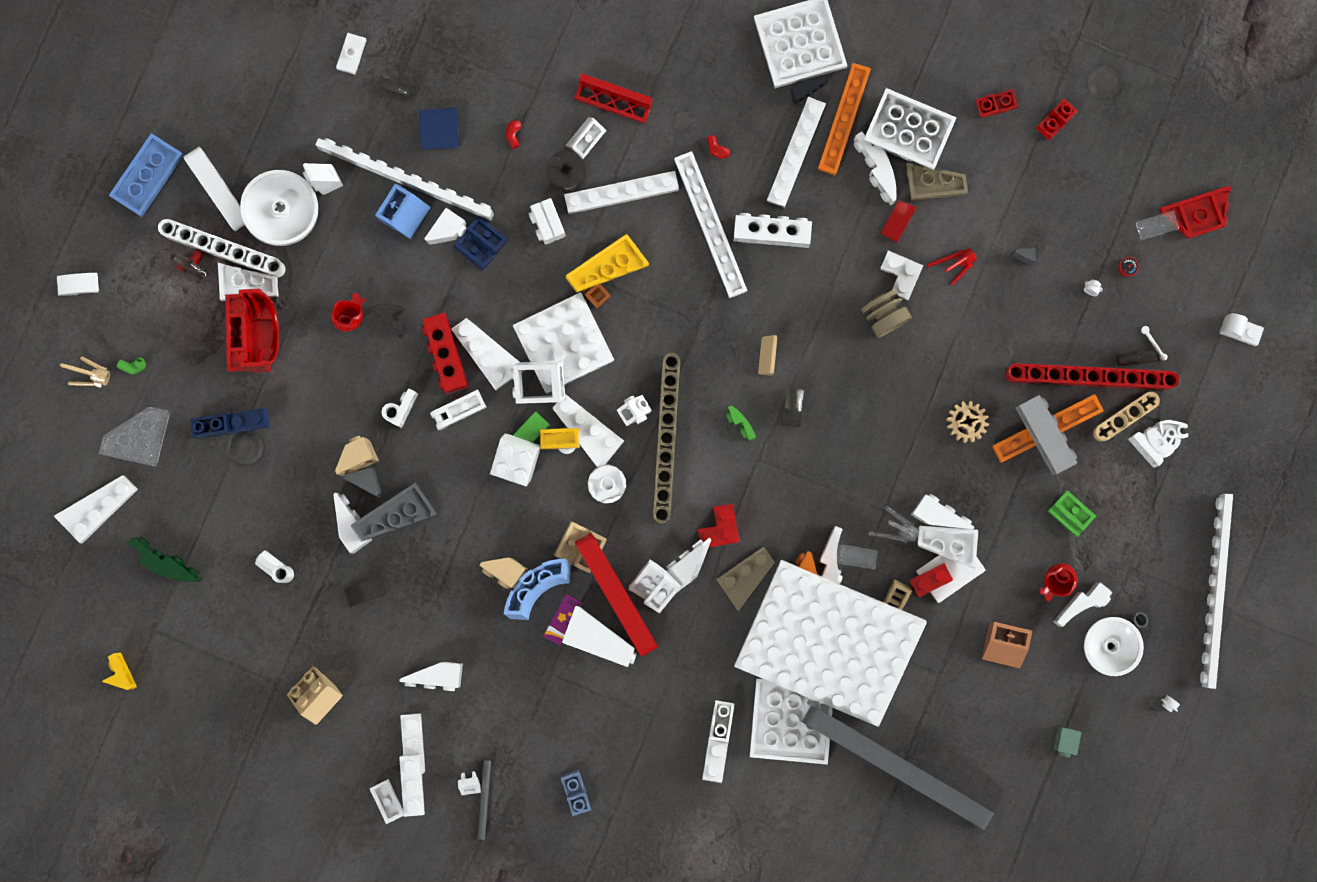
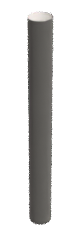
(484, 799)

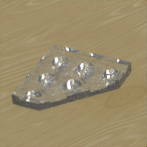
(138, 437)

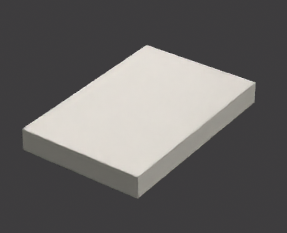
(960, 573)

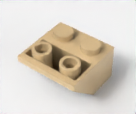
(506, 570)
(314, 695)

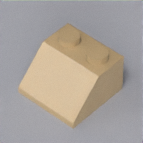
(356, 456)

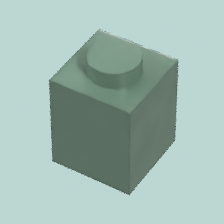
(1067, 741)

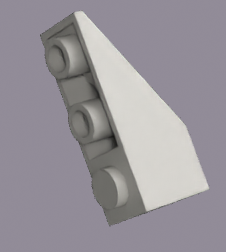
(322, 177)
(935, 514)
(345, 519)
(690, 564)
(442, 674)

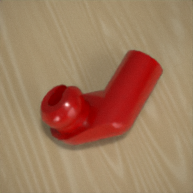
(717, 150)

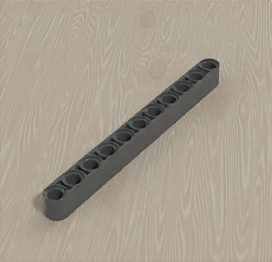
(898, 767)

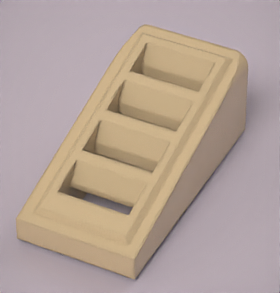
(907, 591)

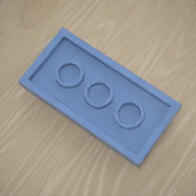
(146, 175)

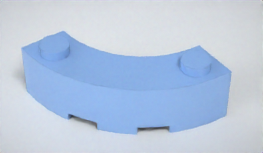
(533, 584)

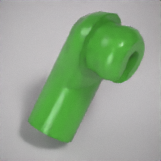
(132, 368)

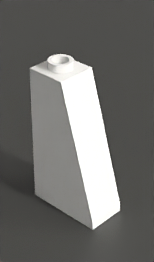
(594, 637)

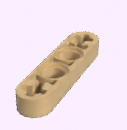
(1125, 415)

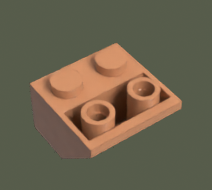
(1006, 644)

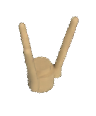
(99, 375)

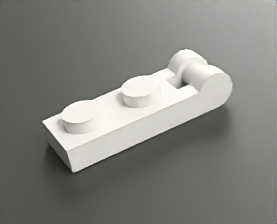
(458, 409)

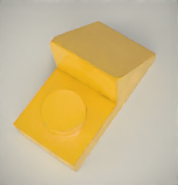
(122, 674)

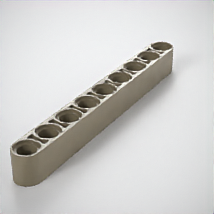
(666, 429)

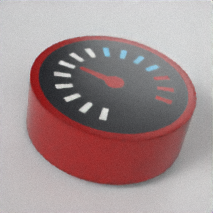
(1128, 266)

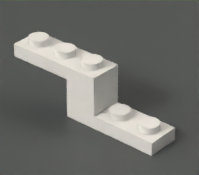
(412, 765)

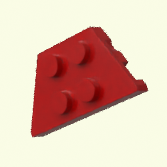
(1201, 213)

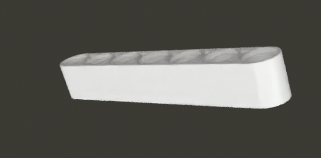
(215, 242)

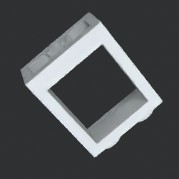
(557, 381)

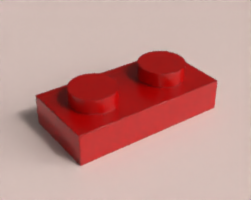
(931, 580)

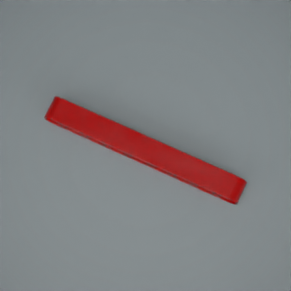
(1100, 376)

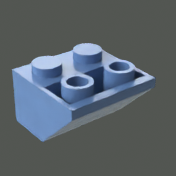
(402, 211)

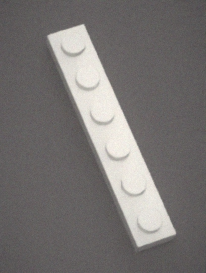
(796, 152)
(621, 192)

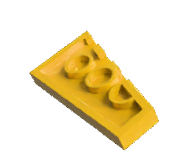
(612, 262)

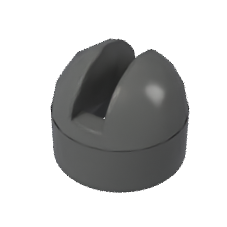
(1141, 618)

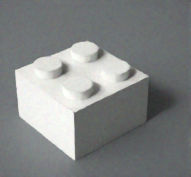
(515, 459)

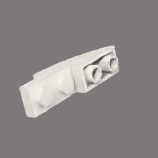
(882, 173)
(718, 741)

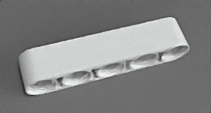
(215, 187)

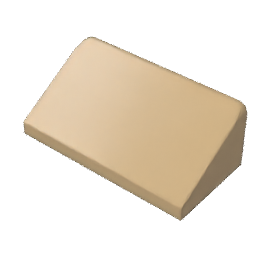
(767, 355)

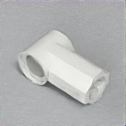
(273, 567)

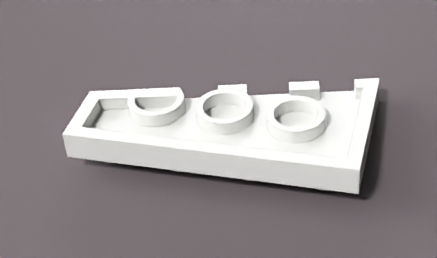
(594, 436)
(92, 511)

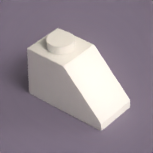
(446, 228)

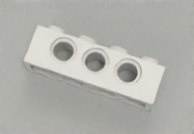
(763, 236)

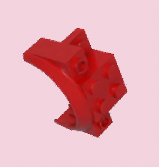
(251, 333)

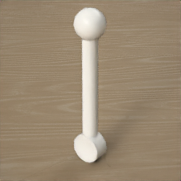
(1145, 330)

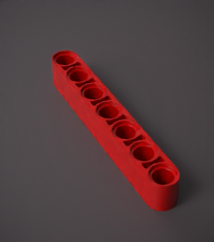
(616, 594)

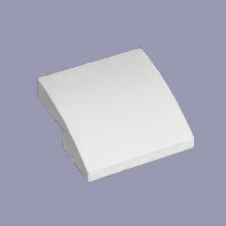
(654, 586)

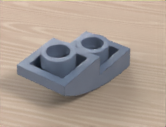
(575, 792)

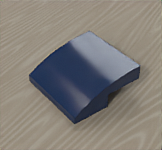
(439, 128)
(480, 243)

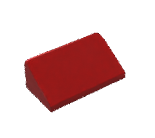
(898, 221)

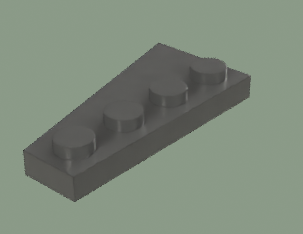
(401, 510)

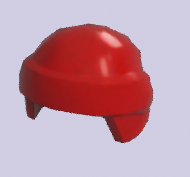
(348, 314)
(1059, 580)

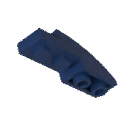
(229, 423)

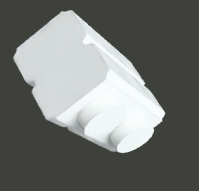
(547, 220)

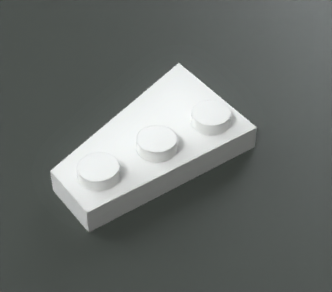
(234, 279)
(951, 543)

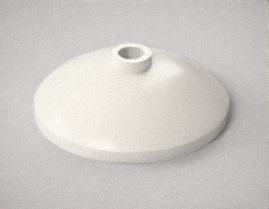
(1126, 648)

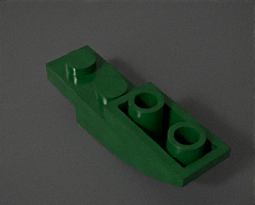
(169, 567)

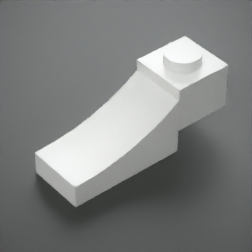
(829, 557)
(1096, 597)

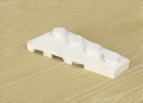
(487, 354)

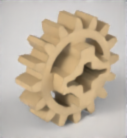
(969, 430)

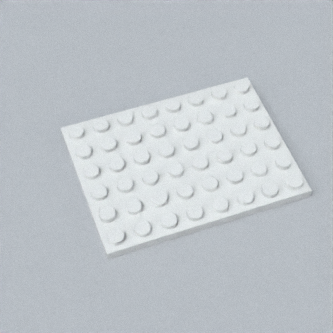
(830, 643)

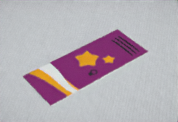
(560, 622)

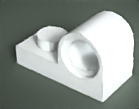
(1239, 329)
(407, 401)

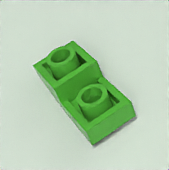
(737, 418)
(531, 428)

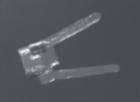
(908, 531)

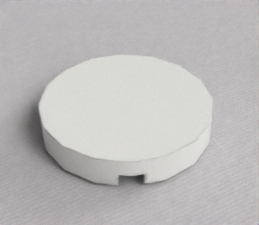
(606, 483)

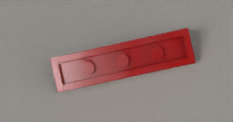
(615, 91)

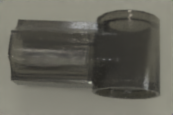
(792, 412)

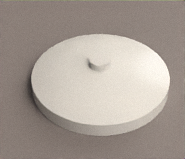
(279, 207)

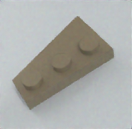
(931, 184)
(745, 577)

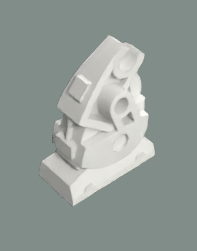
(1157, 440)

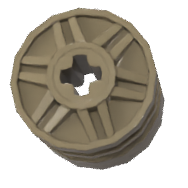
(886, 313)

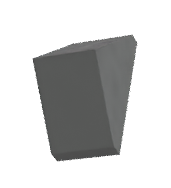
(366, 480)

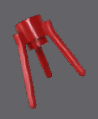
(964, 258)

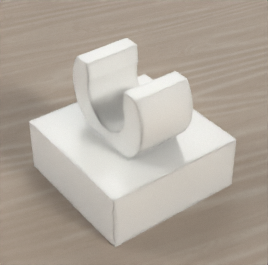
(469, 785)

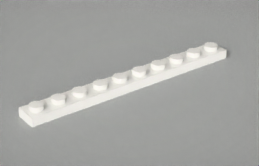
(397, 175)
(1216, 597)

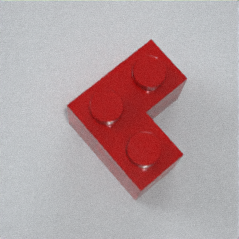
(725, 530)

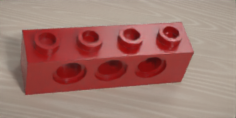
(458, 379)

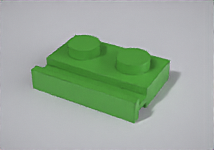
(1071, 513)

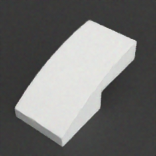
(77, 283)

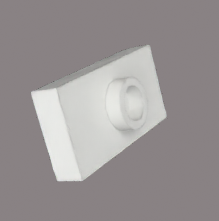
(351, 53)

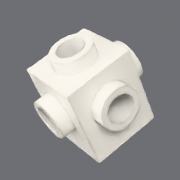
(634, 410)

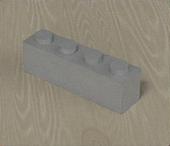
(1046, 435)

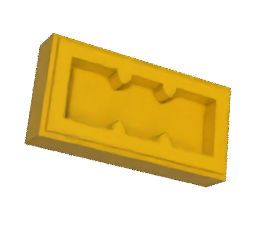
(559, 438)

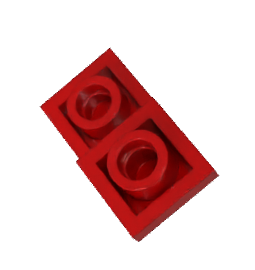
(997, 104)
(1056, 119)

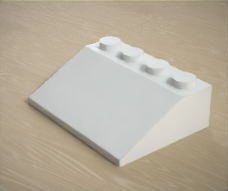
(910, 129)

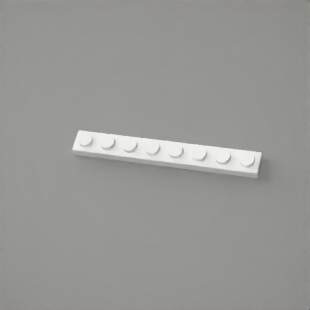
(710, 224)

